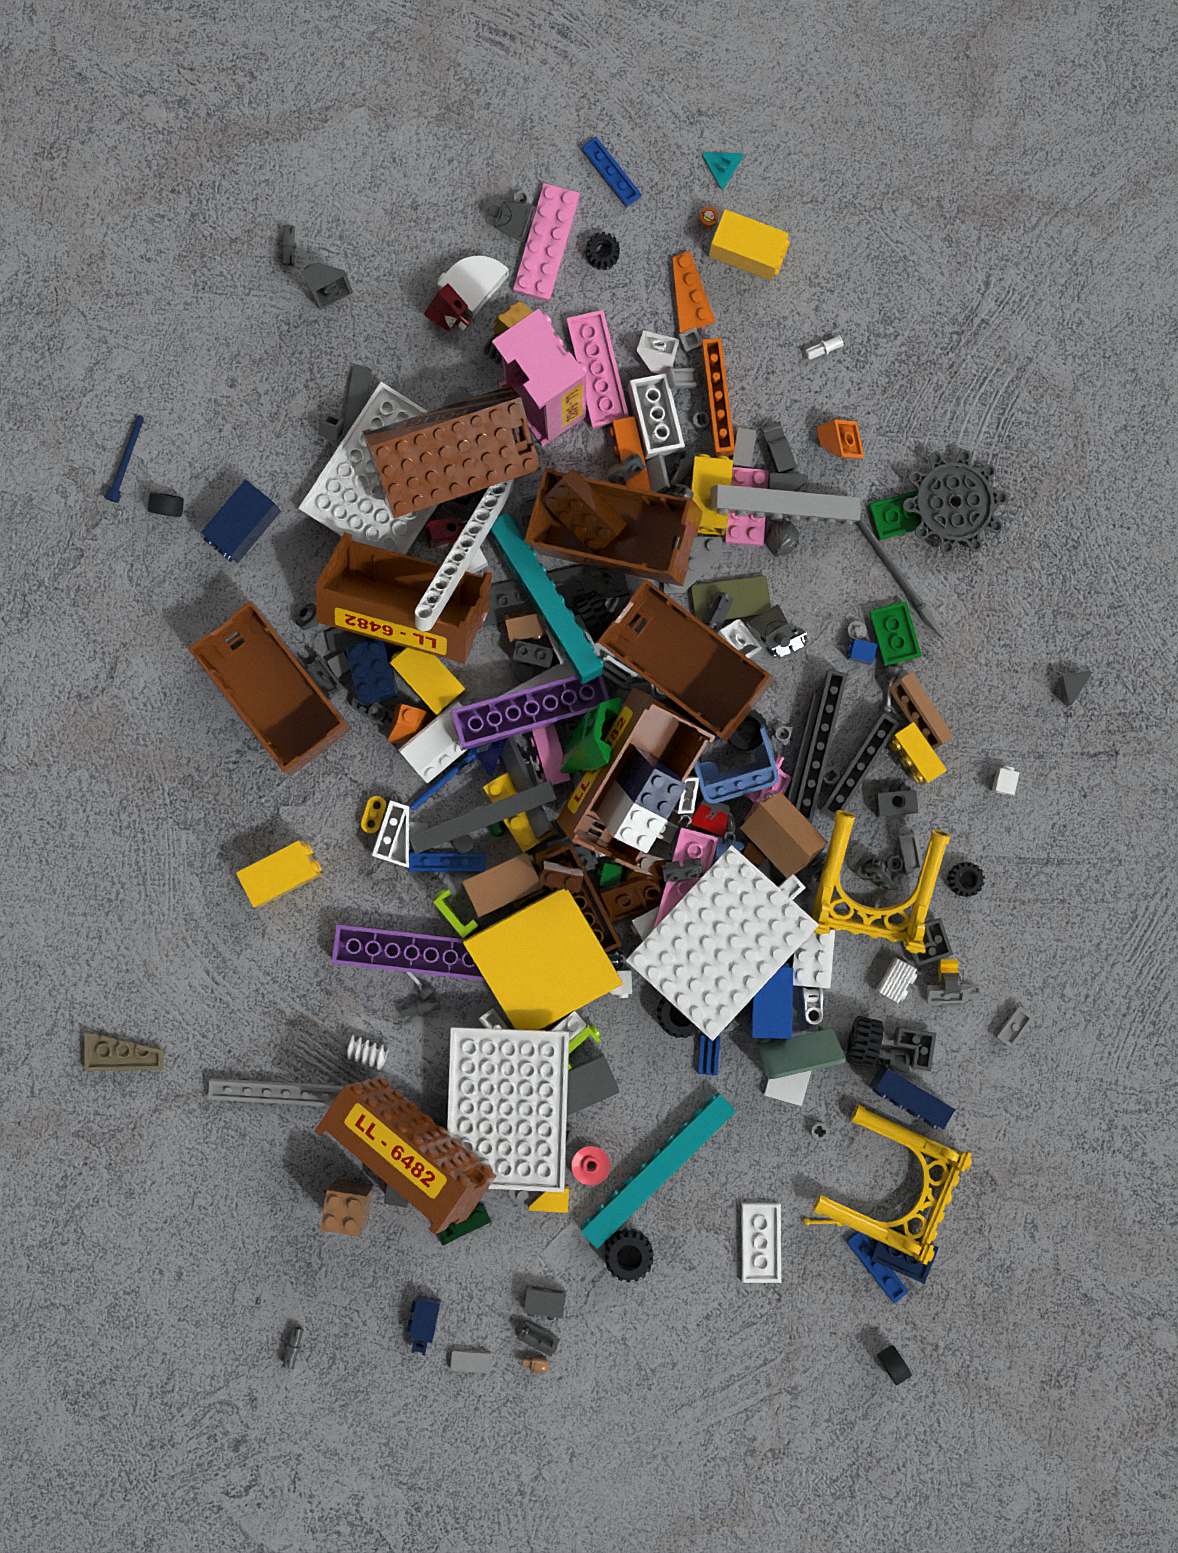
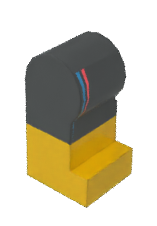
(949, 976)

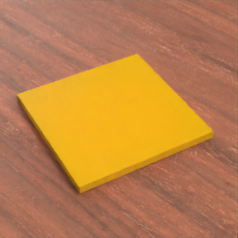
(543, 961)

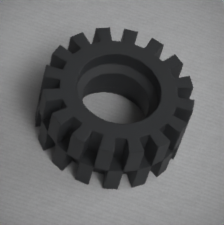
(602, 262)
(977, 875)

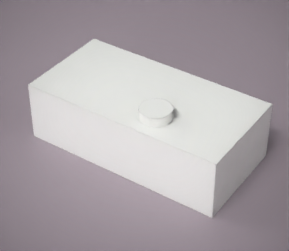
(655, 416)

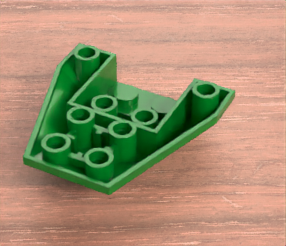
(584, 748)

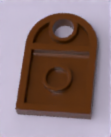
(631, 897)

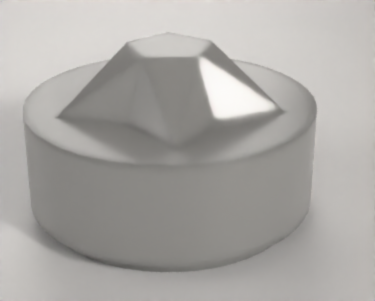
(856, 630)

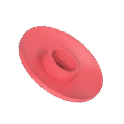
(588, 1175)

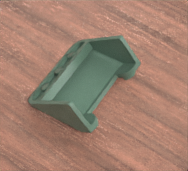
(800, 1053)

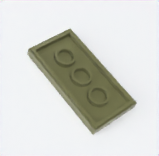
(749, 596)

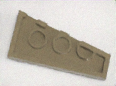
(113, 1054)

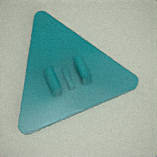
(722, 165)

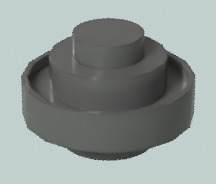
(306, 617)
(865, 862)

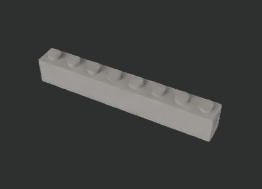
(784, 504)

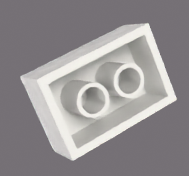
(814, 961)

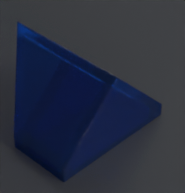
(489, 754)

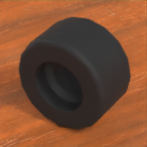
(165, 504)
(894, 1365)

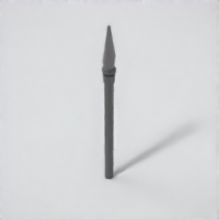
(926, 614)

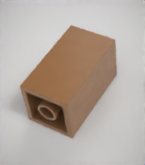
(783, 834)
(503, 884)
(347, 1207)

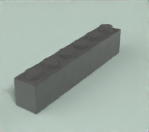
(859, 765)

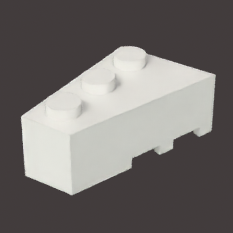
(393, 836)

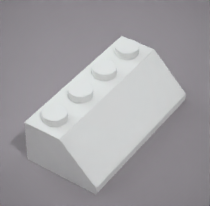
(433, 746)

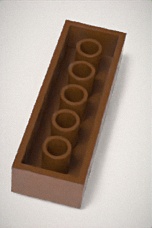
(588, 898)

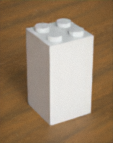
(628, 820)

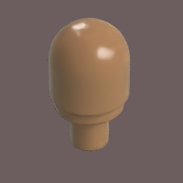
(536, 1364)

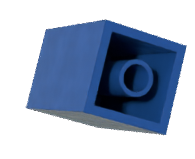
(773, 1006)

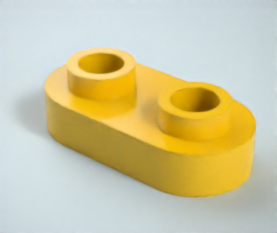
(373, 814)

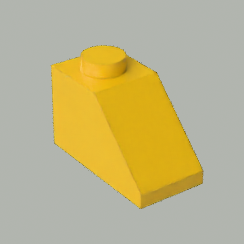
(551, 1201)

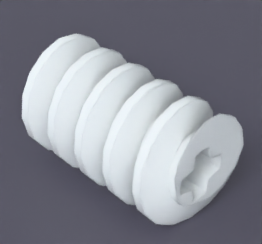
(366, 1052)

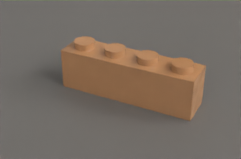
(920, 710)

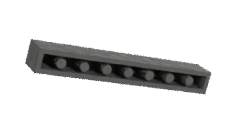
(820, 743)

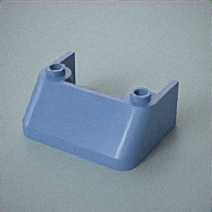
(742, 780)

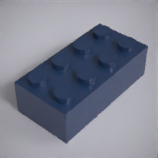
(908, 1095)

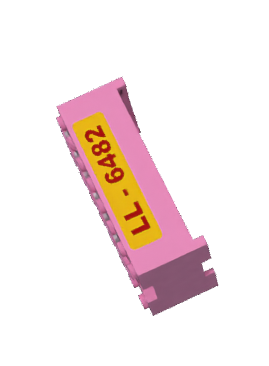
(543, 376)

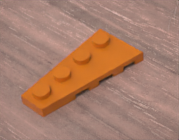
(691, 299)

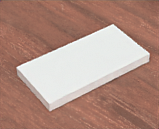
(761, 1242)

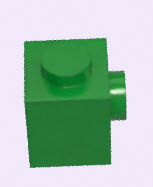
(610, 873)

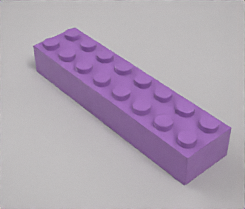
(526, 710)
(403, 952)

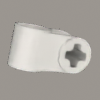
(812, 1003)

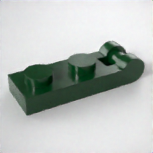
(477, 1219)

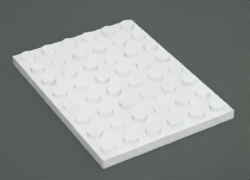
(348, 490)
(722, 942)
(511, 1103)

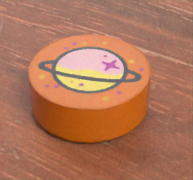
(708, 217)

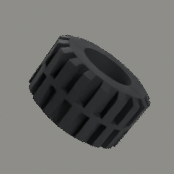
(594, 614)
(669, 1026)
(865, 1042)
(634, 1271)

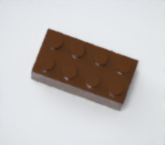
(584, 511)

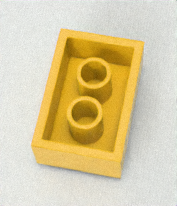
(916, 754)

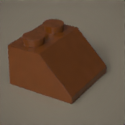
(649, 866)

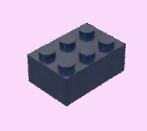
(372, 672)

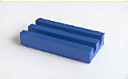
(716, 1056)

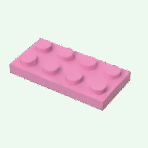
(747, 529)

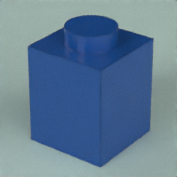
(861, 651)

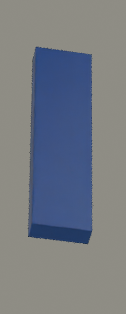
(611, 172)
(446, 862)
(884, 1276)

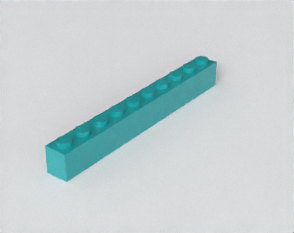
(545, 599)
(657, 1169)

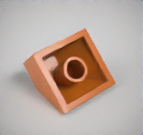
(841, 438)
(407, 723)

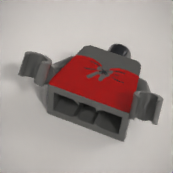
(713, 818)

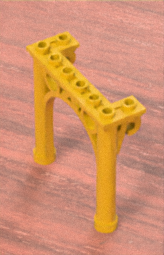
(911, 929)
(917, 1143)

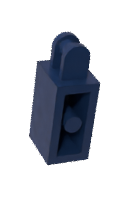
(424, 1322)

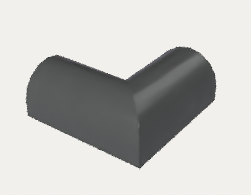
(937, 945)
(922, 1044)

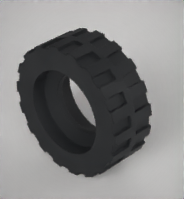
(752, 743)

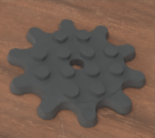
(974, 496)

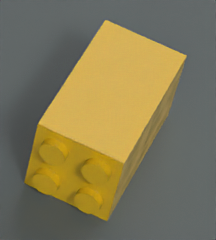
(749, 245)
(705, 475)
(428, 678)
(279, 873)

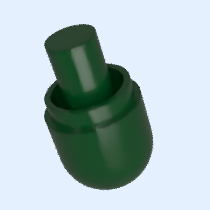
(497, 829)

